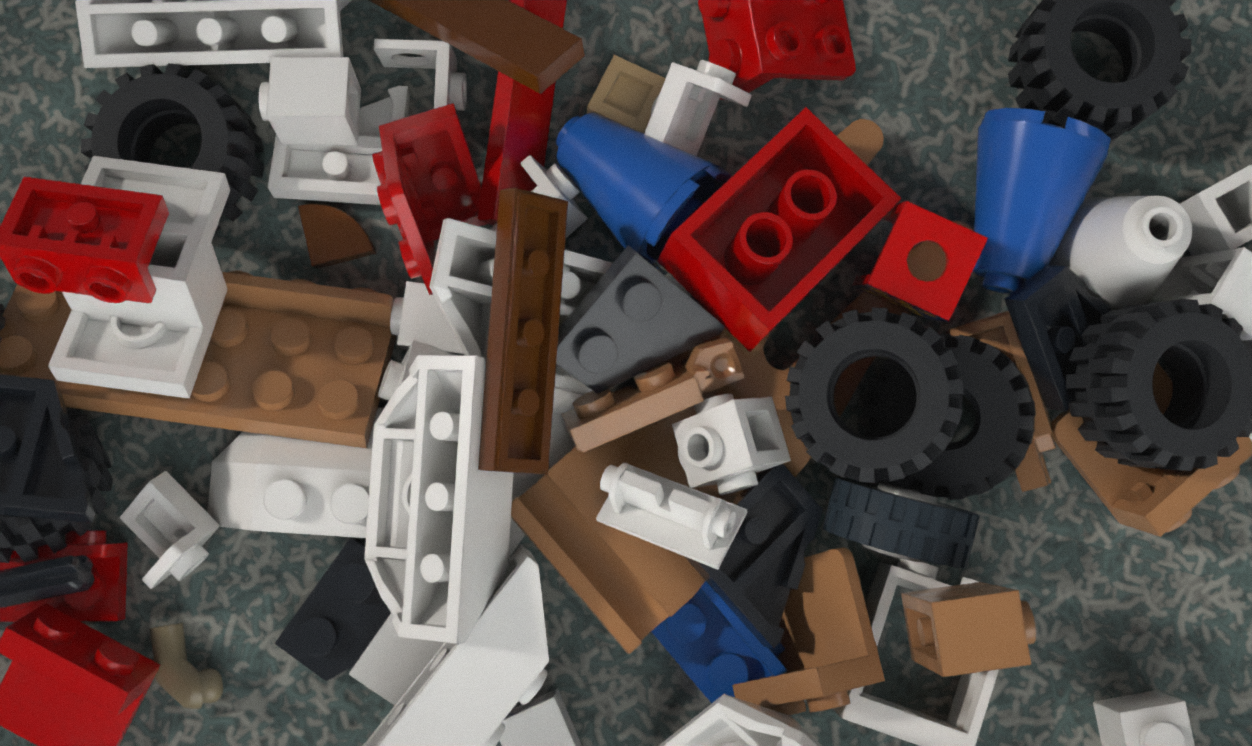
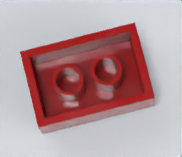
(777, 228)

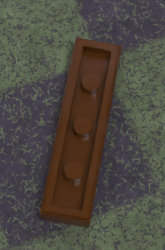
(497, 35)
(523, 333)

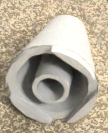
(1125, 246)

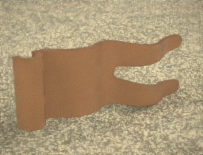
(628, 579)

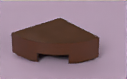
(333, 236)

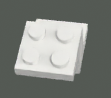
(159, 342)

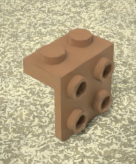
(1141, 496)
(824, 641)

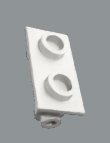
(669, 514)

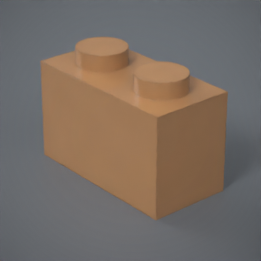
(968, 628)

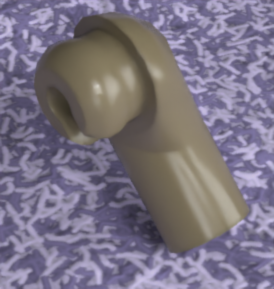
(179, 676)

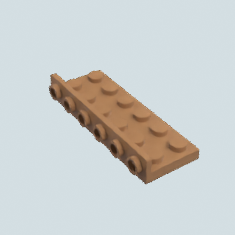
(278, 362)

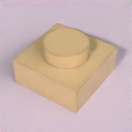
(626, 94)

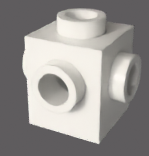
(730, 442)

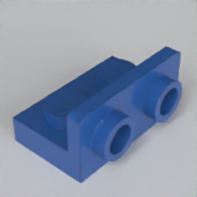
(716, 645)

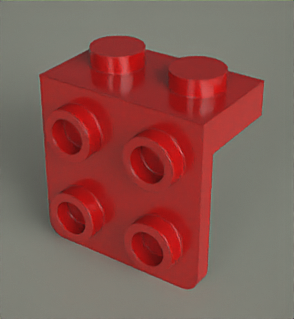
(778, 39)
(425, 179)
(69, 682)

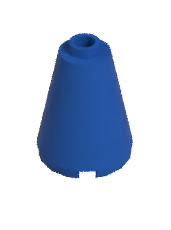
(635, 181)
(1029, 190)

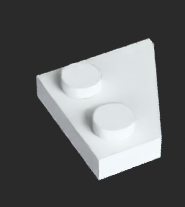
(337, 171)

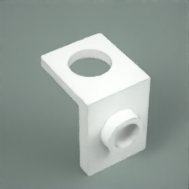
(438, 55)

